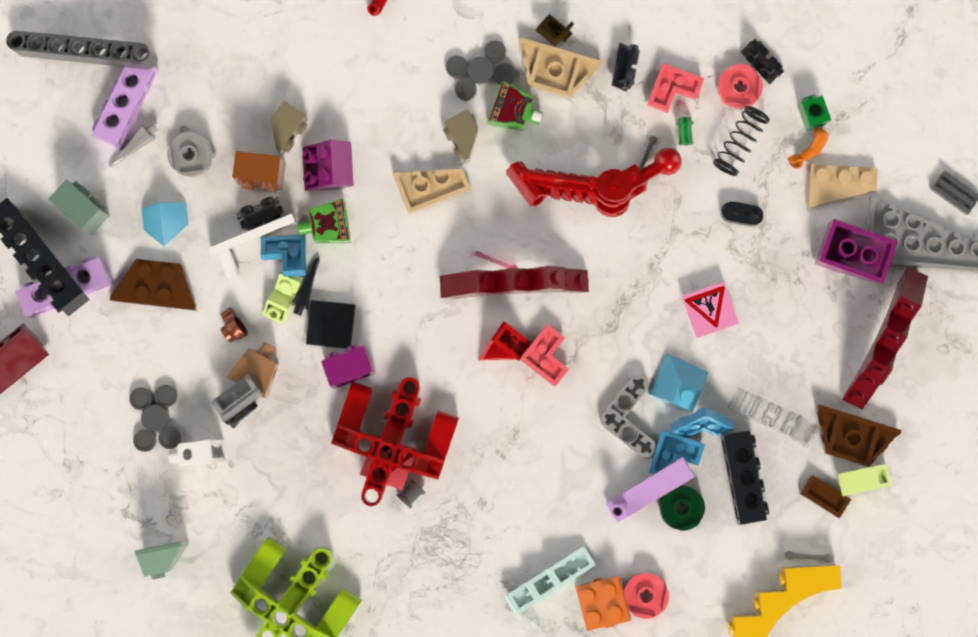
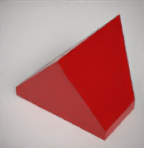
(505, 345)

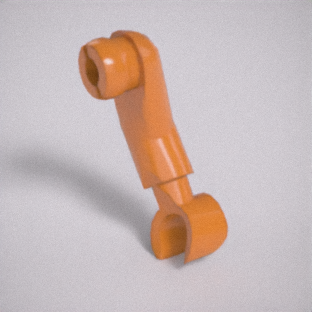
(821, 137)

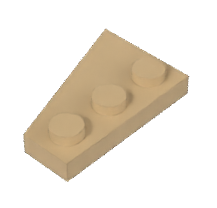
(836, 183)
(430, 187)

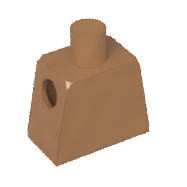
(258, 366)

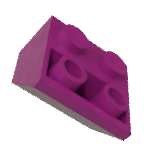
(327, 165)

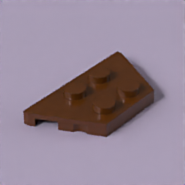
(155, 285)
(853, 436)

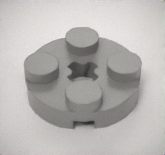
(180, 146)

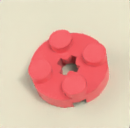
(748, 77)
(656, 587)

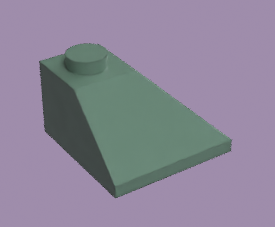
(160, 559)

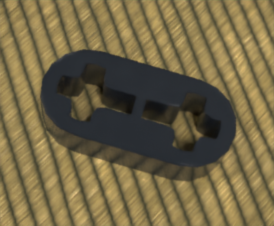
(740, 219)

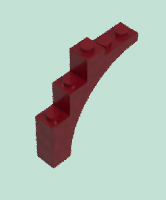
(513, 281)
(891, 336)

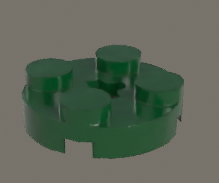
(693, 514)

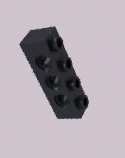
(744, 513)

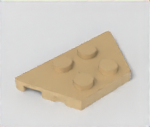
(556, 69)

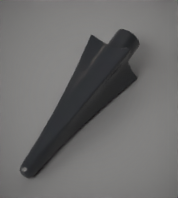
(302, 298)

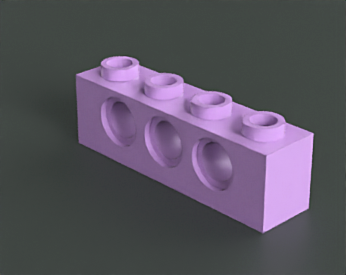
(127, 114)
(98, 279)

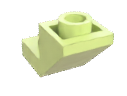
(281, 299)
(864, 480)

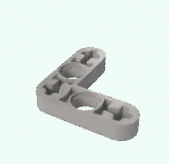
(621, 413)

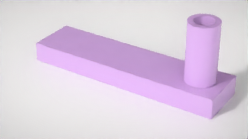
(650, 489)

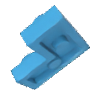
(290, 249)
(702, 420)
(673, 447)

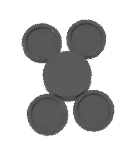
(480, 70)
(155, 418)

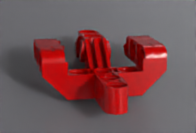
(349, 436)

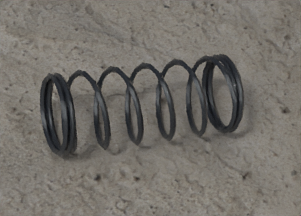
(717, 162)

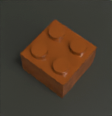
(258, 170)

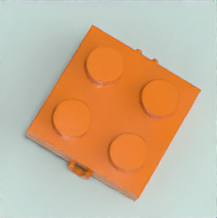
(603, 603)

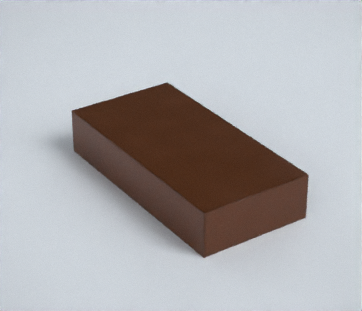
(825, 496)

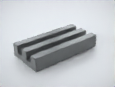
(971, 203)

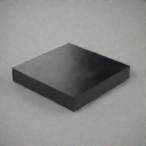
(330, 324)

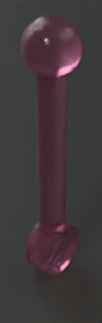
(481, 255)

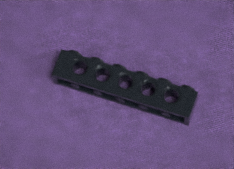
(72, 296)

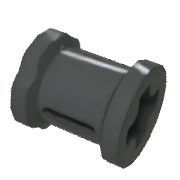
(410, 493)

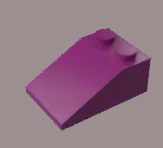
(856, 252)

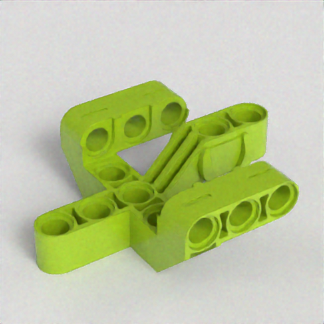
(249, 590)

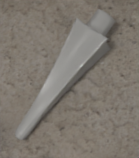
(140, 139)

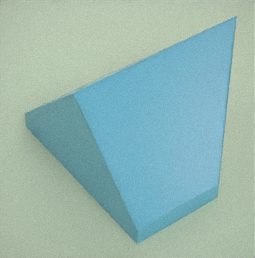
(164, 220)

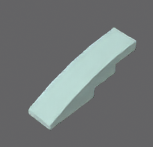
(549, 580)

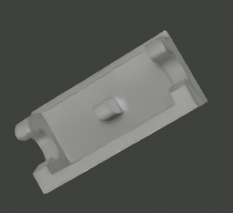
(237, 397)

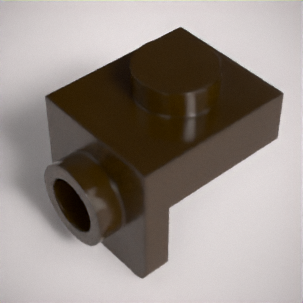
(554, 31)

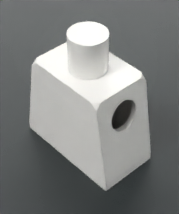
(198, 453)

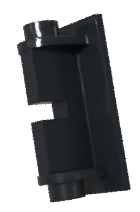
(756, 54)
(623, 72)
(251, 215)

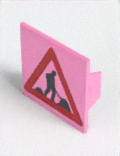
(710, 309)

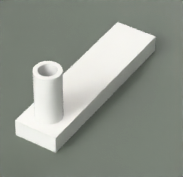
(223, 248)

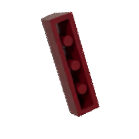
(18, 355)

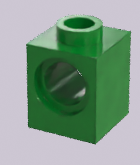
(810, 121)

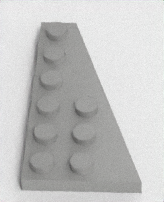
(921, 241)

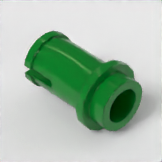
(685, 130)

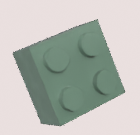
(78, 207)

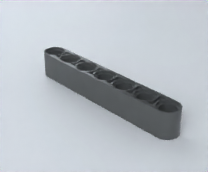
(91, 50)

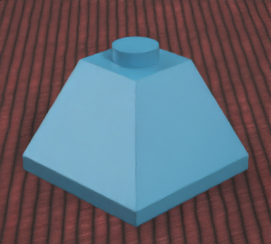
(679, 383)

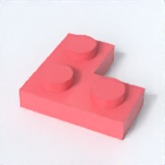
(672, 81)
(540, 356)

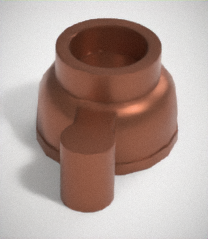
(233, 327)

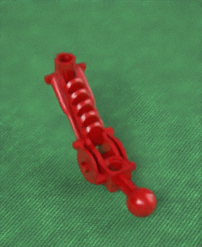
(608, 192)

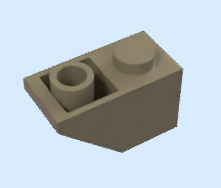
(286, 125)
(463, 133)

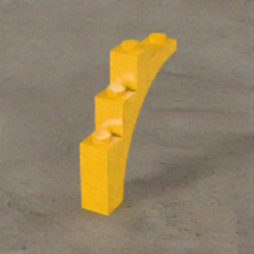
(797, 585)

